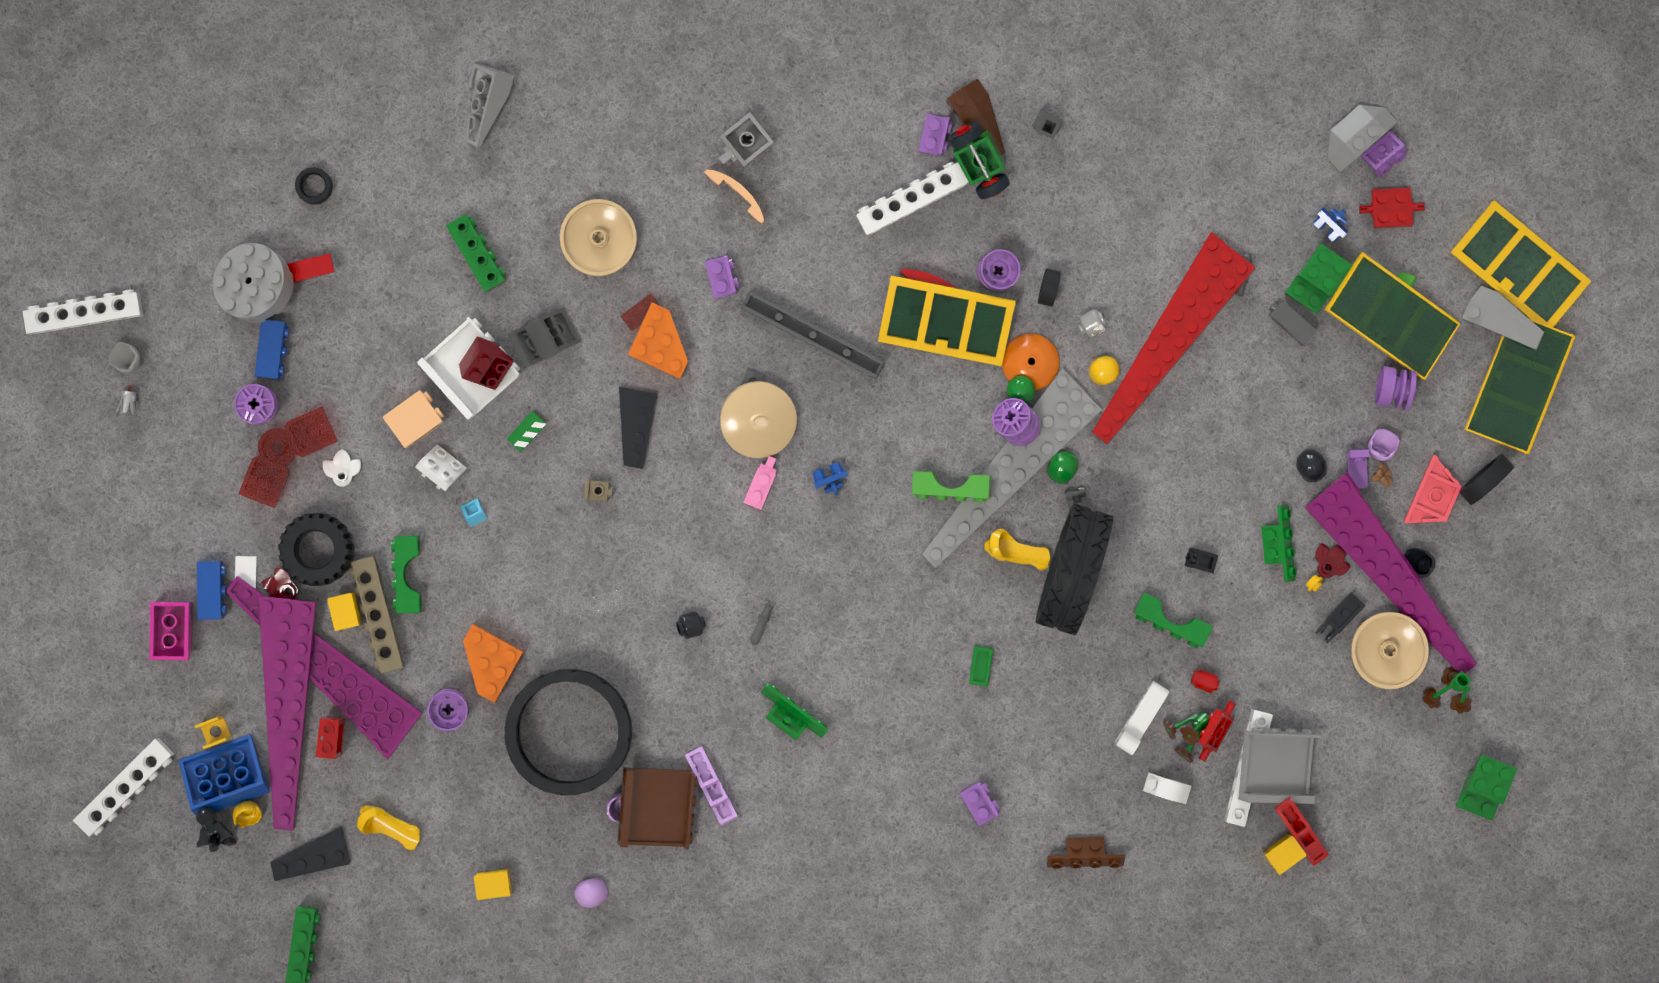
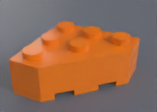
(659, 343)
(490, 661)

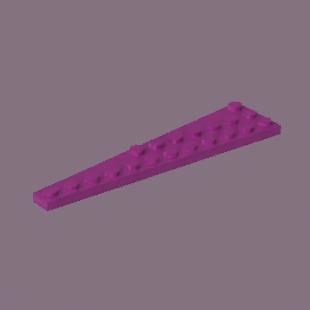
(286, 655)
(361, 697)

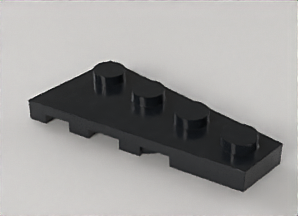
(636, 421)
(318, 855)

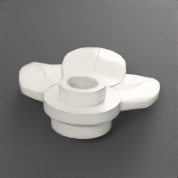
(341, 465)

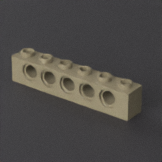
(370, 566)

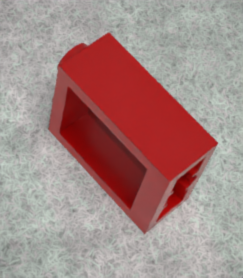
(332, 731)

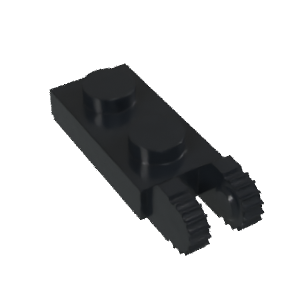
(1341, 616)

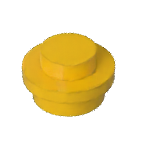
(1314, 583)

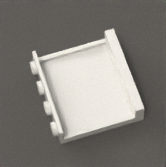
(444, 370)

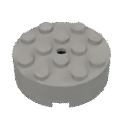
(252, 283)

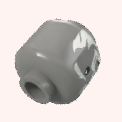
(1093, 323)

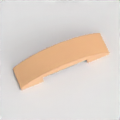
(718, 178)

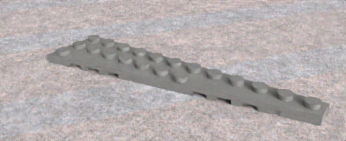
(1063, 413)

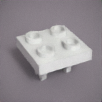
(440, 467)

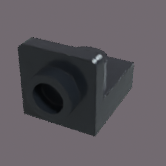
(1201, 560)

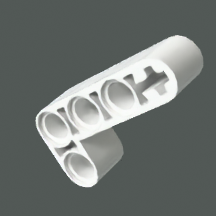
(1141, 718)

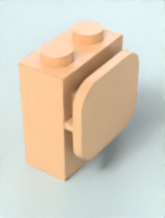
(414, 418)

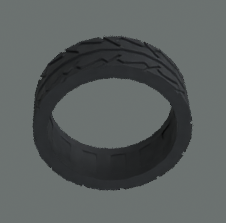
(1074, 569)
(520, 760)

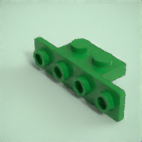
(1278, 543)
(789, 716)

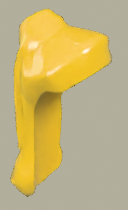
(1005, 548)
(377, 820)

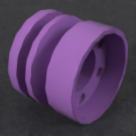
(1009, 270)
(1399, 388)
(267, 407)
(1016, 422)
(440, 717)

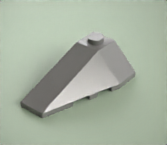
(488, 96)
(1498, 315)

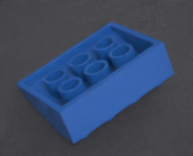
(224, 775)

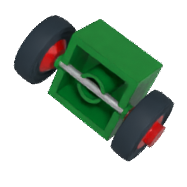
(979, 159)

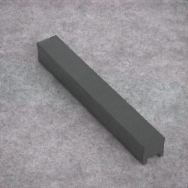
(813, 335)

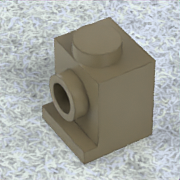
(590, 487)

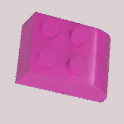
(171, 630)

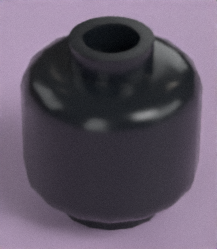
(690, 625)

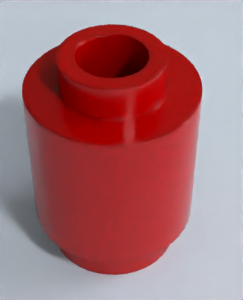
(1205, 681)

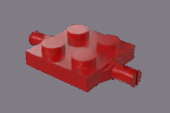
(1392, 208)
(1216, 730)

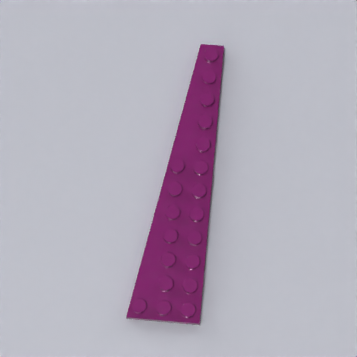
(1360, 534)

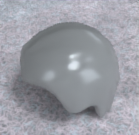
(124, 357)

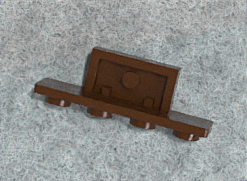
(1085, 853)

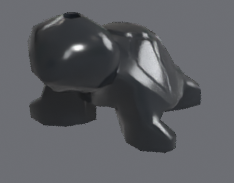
(212, 831)

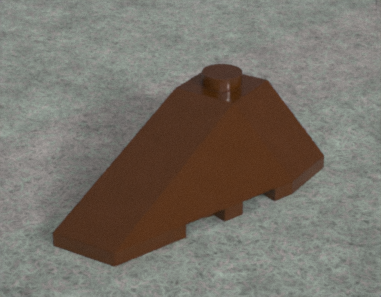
(974, 105)

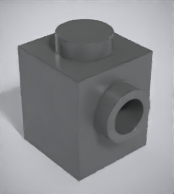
(1047, 124)

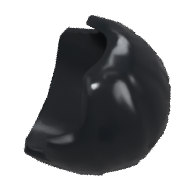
(1311, 465)
(1421, 561)

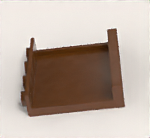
(656, 807)

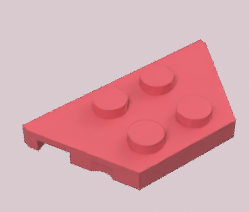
(1434, 495)

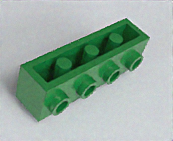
(476, 254)
(302, 944)

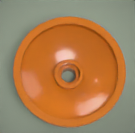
(1036, 347)

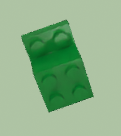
(1318, 279)
(1486, 787)

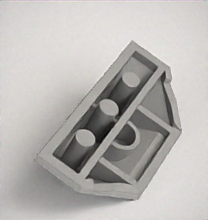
(1357, 134)

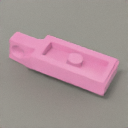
(761, 484)

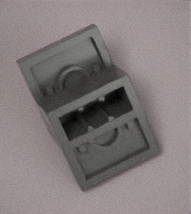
(544, 337)

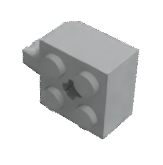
(742, 152)

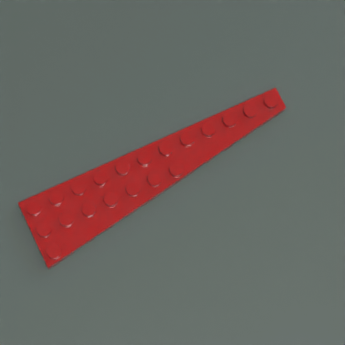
(1198, 299)

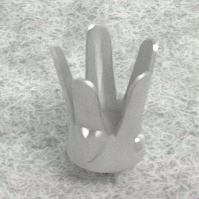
(126, 397)

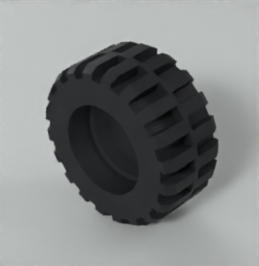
(290, 549)

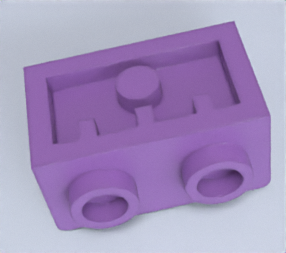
(934, 135)
(1384, 154)
(721, 277)
(979, 803)

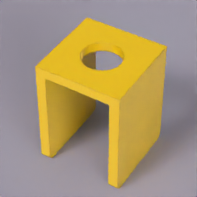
(344, 611)
(206, 727)
(1284, 854)
(493, 884)

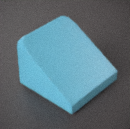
(473, 512)

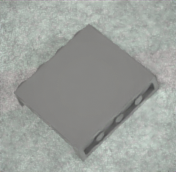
(1276, 766)

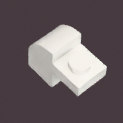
(1167, 788)

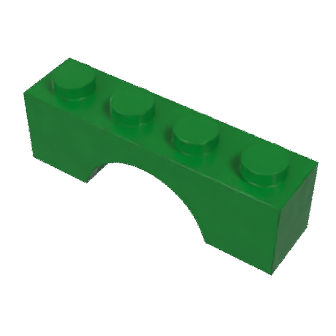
(406, 598)
(1194, 631)

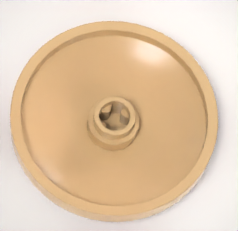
(598, 237)
(758, 419)
(1389, 650)

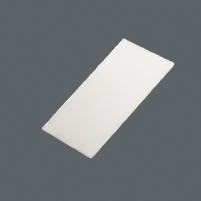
(246, 569)

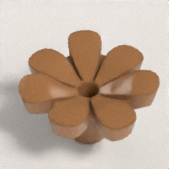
(1383, 475)

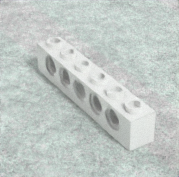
(871, 225)
(33, 315)
(1238, 810)
(86, 819)

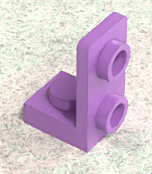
(1358, 466)

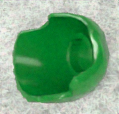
(1021, 388)
(1062, 467)

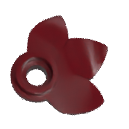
(1333, 558)
(278, 583)

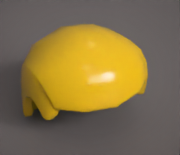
(1104, 370)
(246, 814)

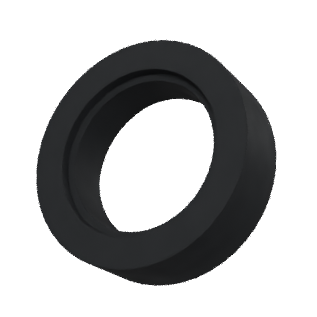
(1486, 479)

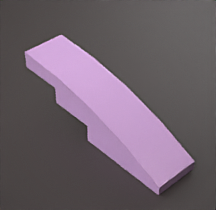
(711, 786)

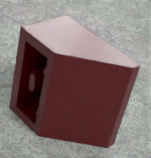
(485, 363)

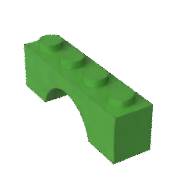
(927, 484)

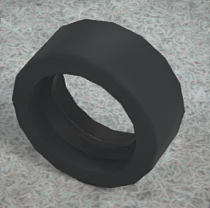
(299, 185)
(1049, 287)

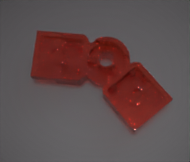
(269, 470)

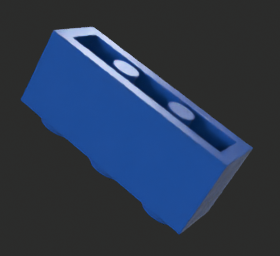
(271, 349)
(211, 590)

